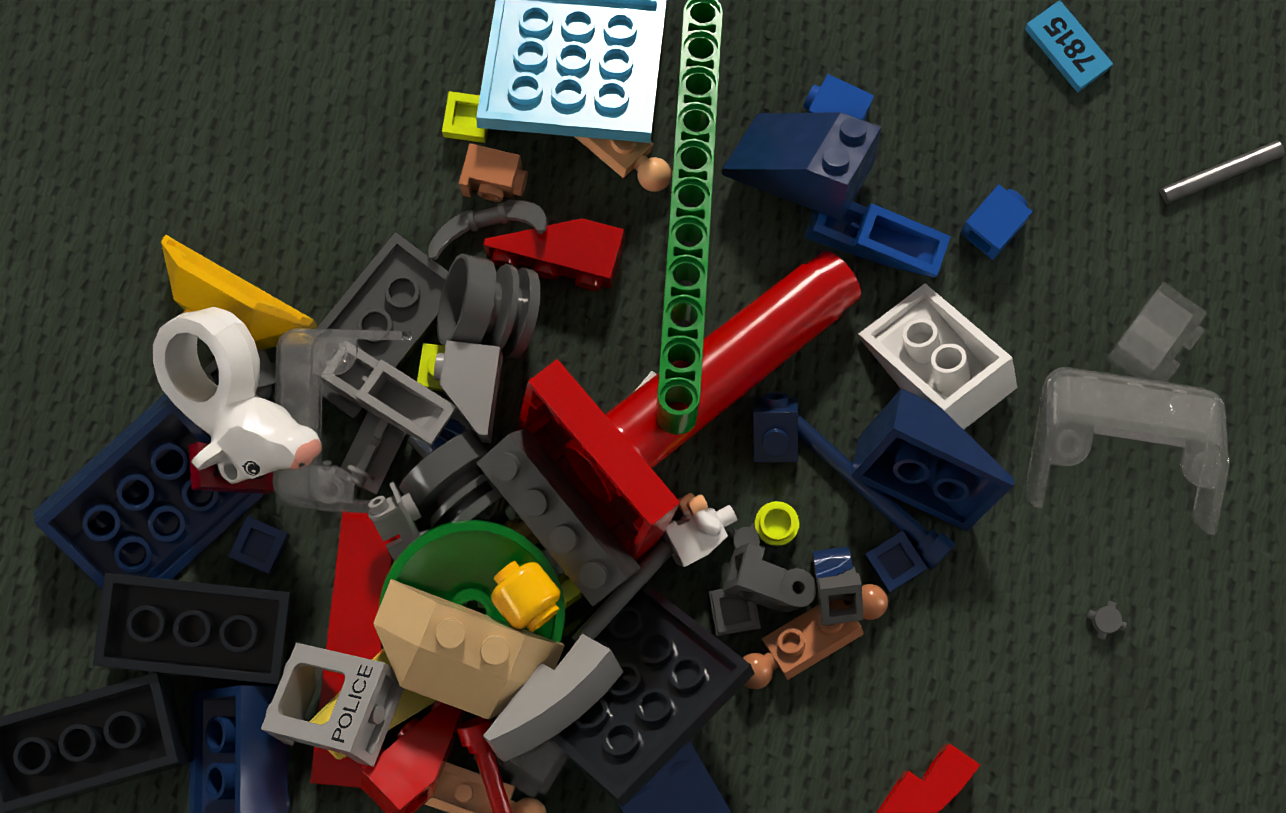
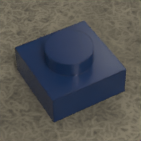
(259, 545)
(895, 562)

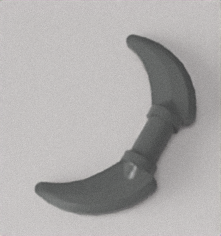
(503, 213)

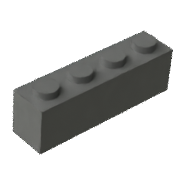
(558, 515)

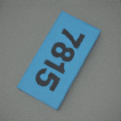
(1068, 46)

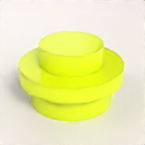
(776, 523)

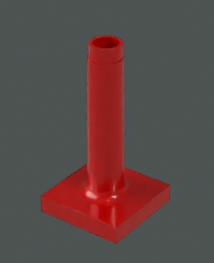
(614, 452)

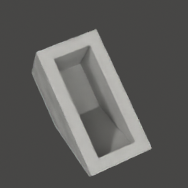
(471, 382)

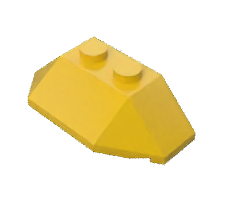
(204, 284)

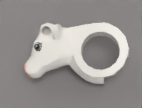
(246, 431)

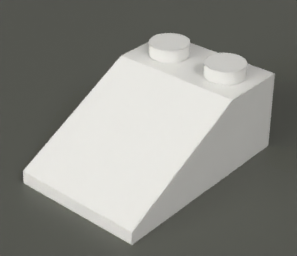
(941, 356)

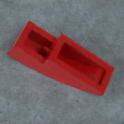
(936, 788)

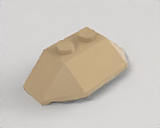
(457, 651)

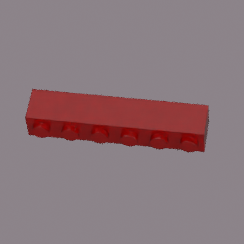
(356, 594)

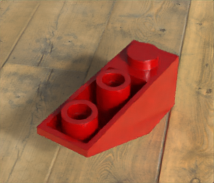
(568, 249)
(412, 766)

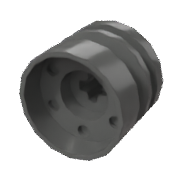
(489, 305)
(455, 484)

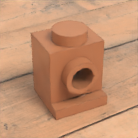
(492, 174)

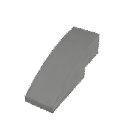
(393, 397)
(553, 699)

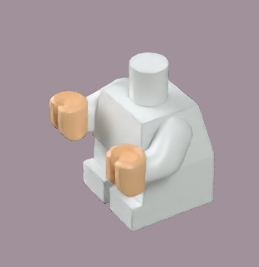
(698, 530)

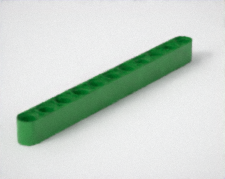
(699, 40)

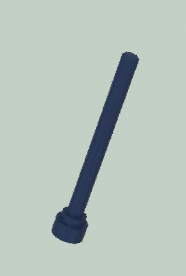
(929, 544)

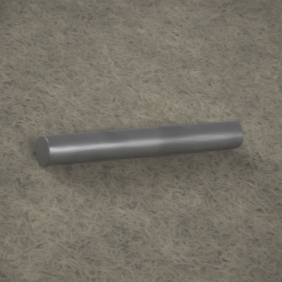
(1222, 171)

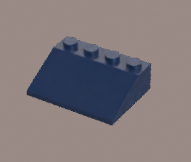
(136, 502)

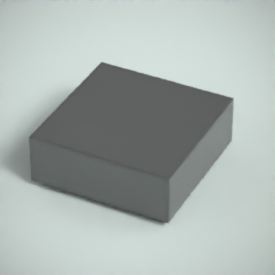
(732, 613)

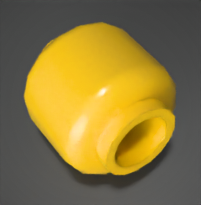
(525, 595)

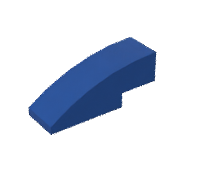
(882, 238)

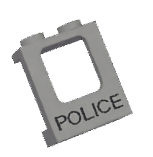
(360, 712)

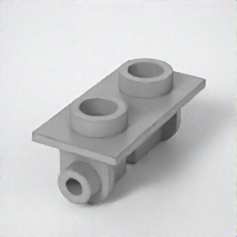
(372, 452)
(395, 517)

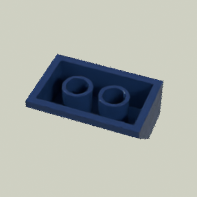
(231, 758)

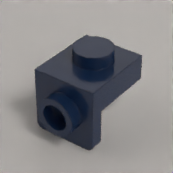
(775, 428)

